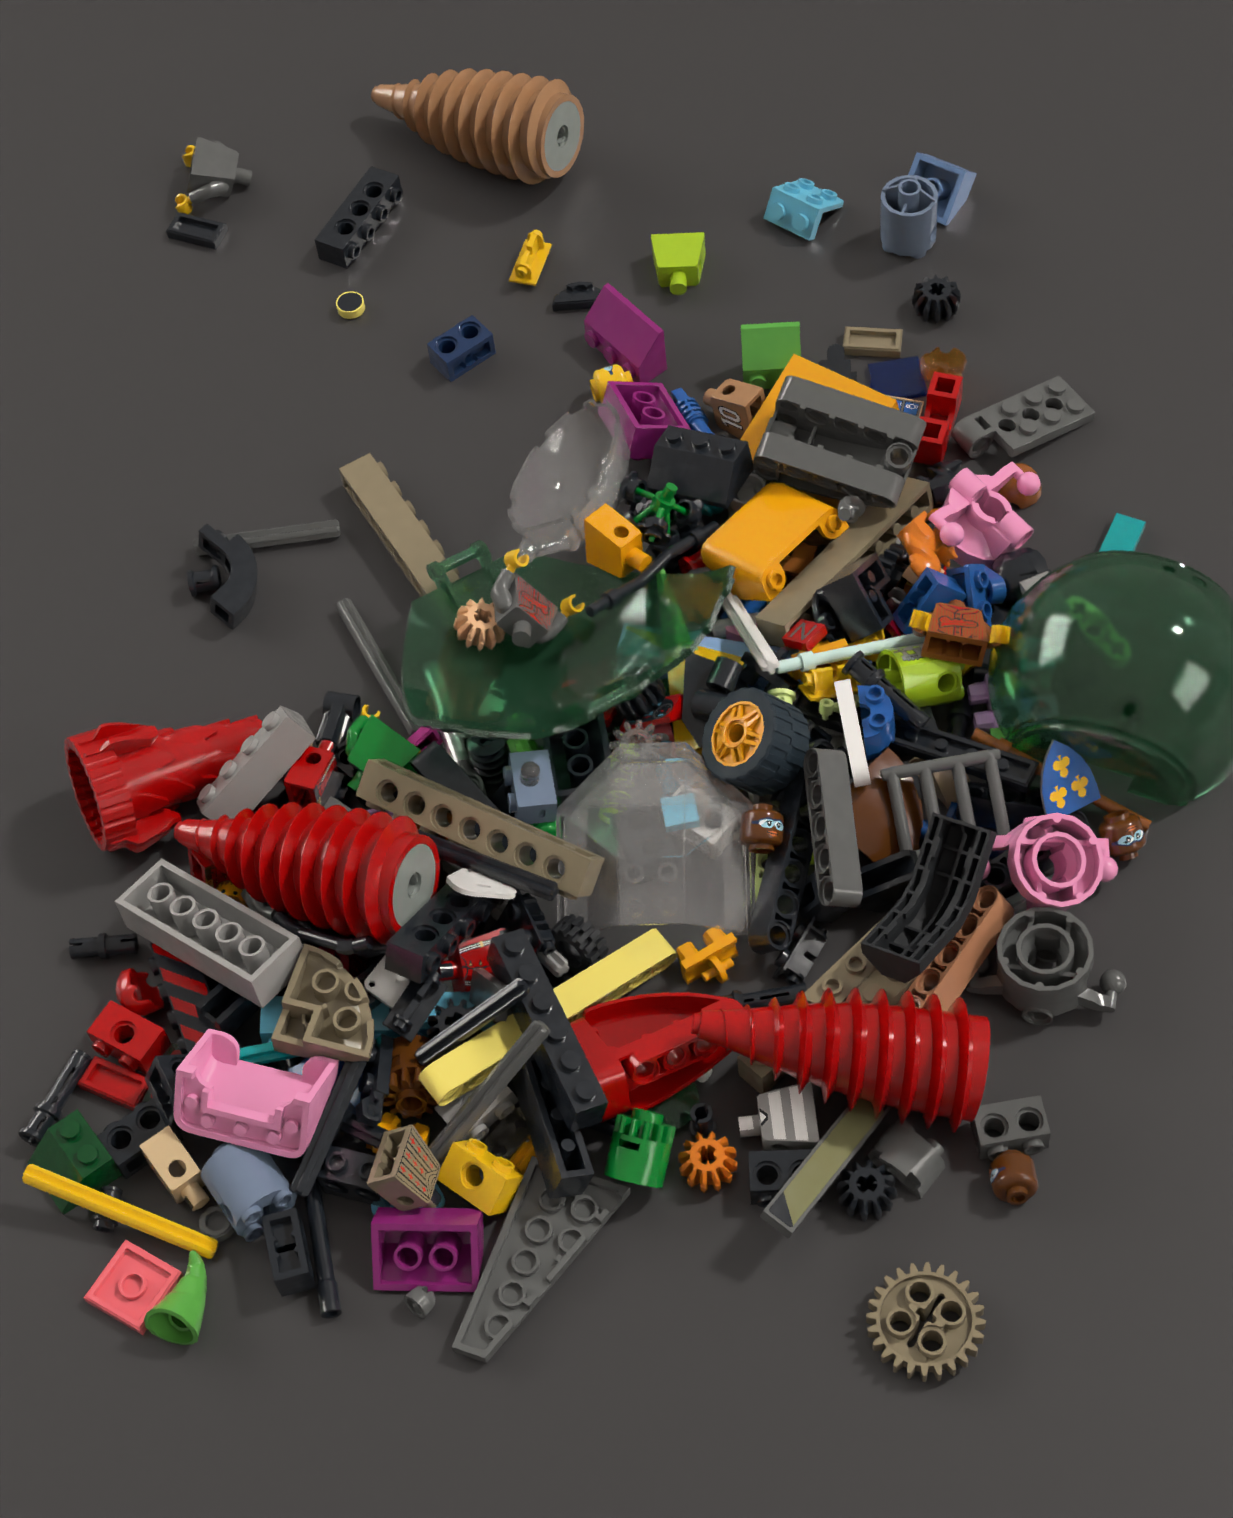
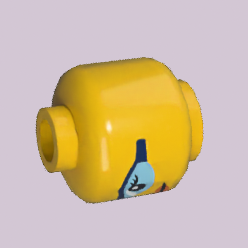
(603, 375)

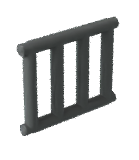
(957, 765)

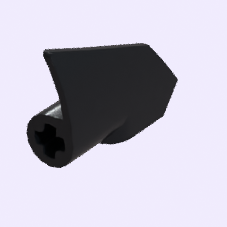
(704, 687)

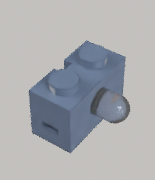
(531, 786)

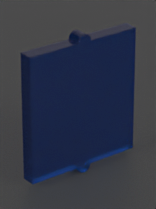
(898, 378)

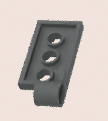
(979, 429)

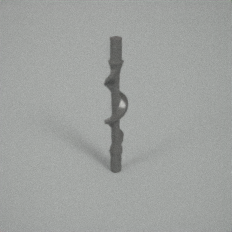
(850, 508)

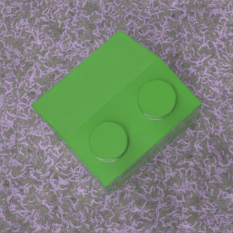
(768, 351)

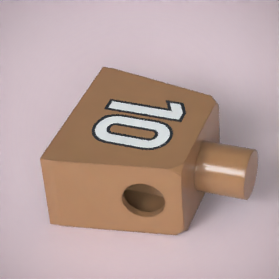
(734, 405)

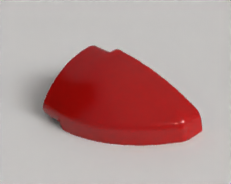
(646, 1046)

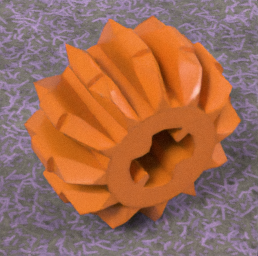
(707, 1173)

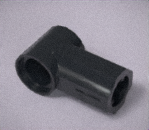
(338, 714)

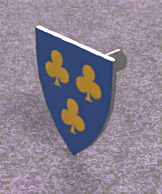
(1066, 781)

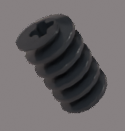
(488, 758)

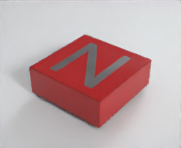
(804, 635)

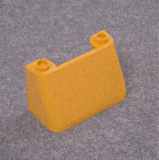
(764, 535)

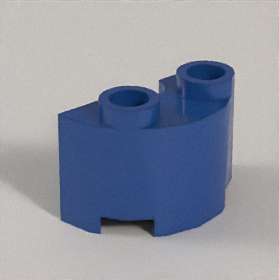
(876, 719)

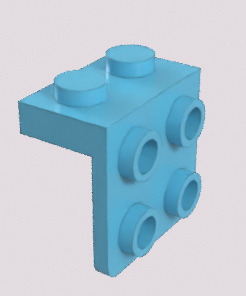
(800, 206)

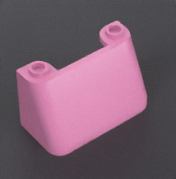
(249, 1101)

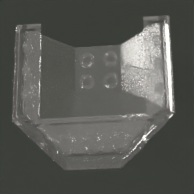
(664, 839)

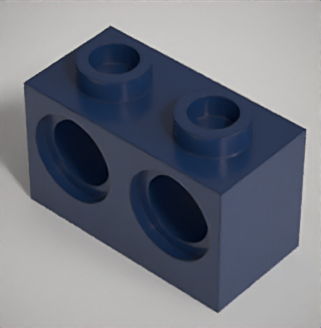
(461, 348)

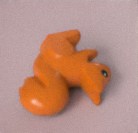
(925, 546)

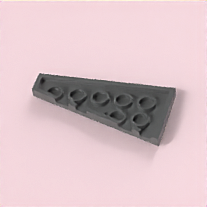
(531, 1255)

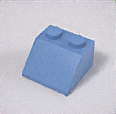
(950, 182)

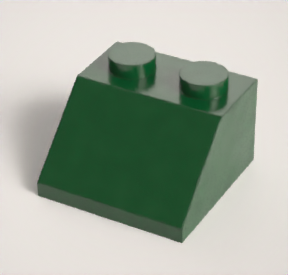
(75, 1153)

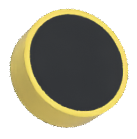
(350, 305)

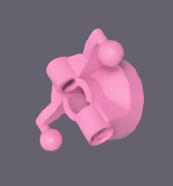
(980, 519)
(1075, 851)

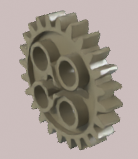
(897, 1305)

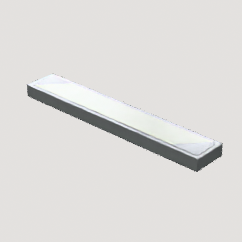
(822, 1167)

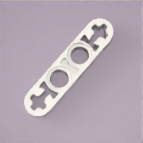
(852, 733)

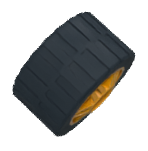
(755, 741)

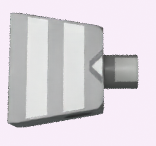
(783, 1119)

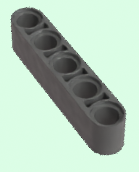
(832, 828)

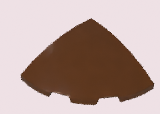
(874, 814)

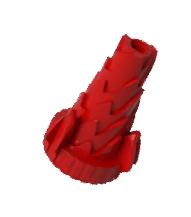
(137, 775)

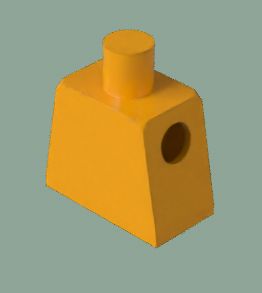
(614, 543)

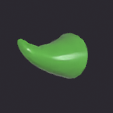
(181, 1311)

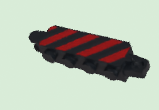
(184, 989)

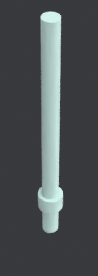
(808, 660)

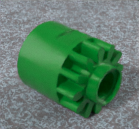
(640, 1148)

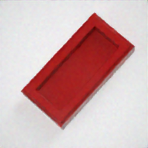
(113, 1083)

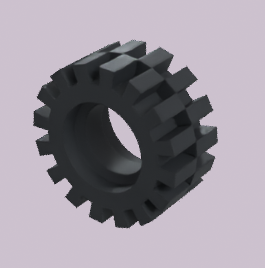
(578, 943)

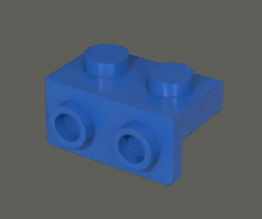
(974, 582)

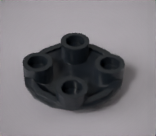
(826, 615)

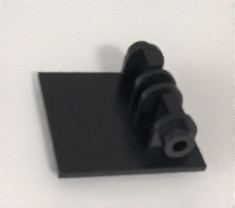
(526, 914)

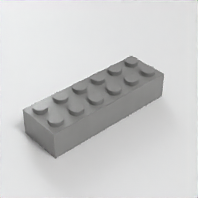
(211, 932)

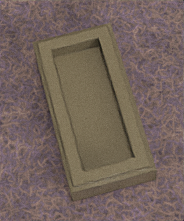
(873, 342)

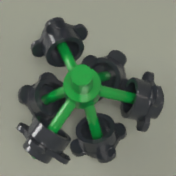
(656, 511)

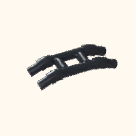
(341, 944)

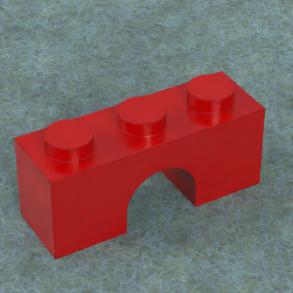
(940, 416)

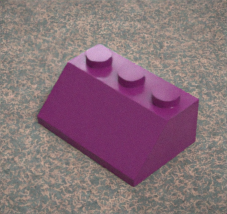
(625, 335)
(644, 413)
(427, 1249)

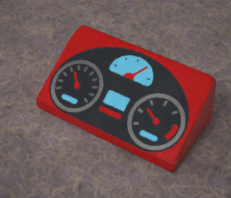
(668, 711)

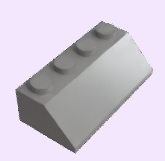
(258, 765)

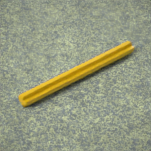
(120, 1211)

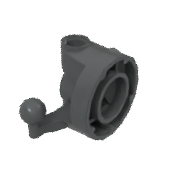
(1041, 994)

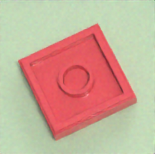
(132, 1285)

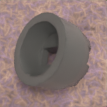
(420, 1301)

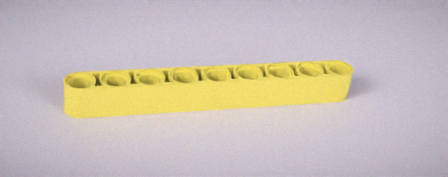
(602, 982)

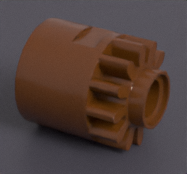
(405, 1090)

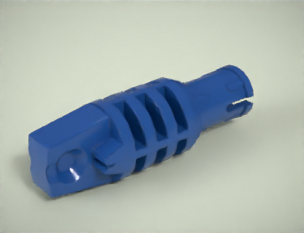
(691, 411)

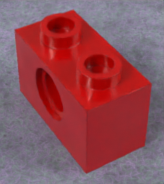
(117, 1024)

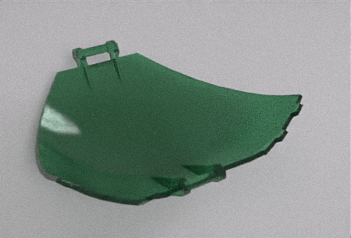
(556, 683)

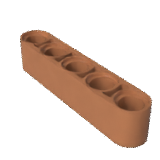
(966, 951)

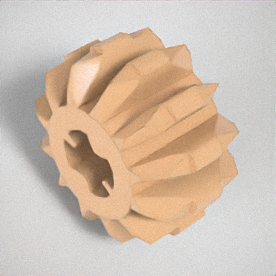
(478, 625)

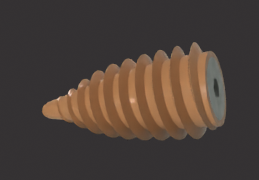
(492, 120)

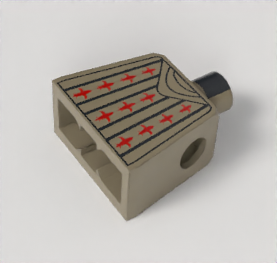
(405, 1170)

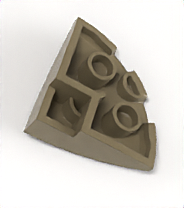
(324, 1011)

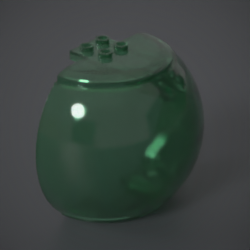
(1125, 669)

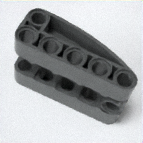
(837, 444)

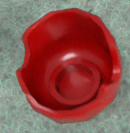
(136, 994)

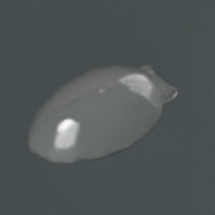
(569, 480)

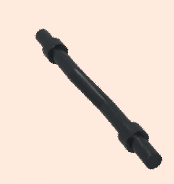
(614, 597)

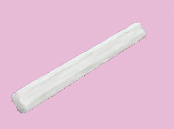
(750, 634)

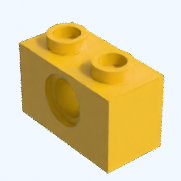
(462, 1176)

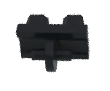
(752, 672)

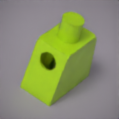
(678, 259)

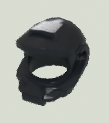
(1017, 567)

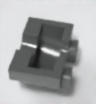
(908, 1157)

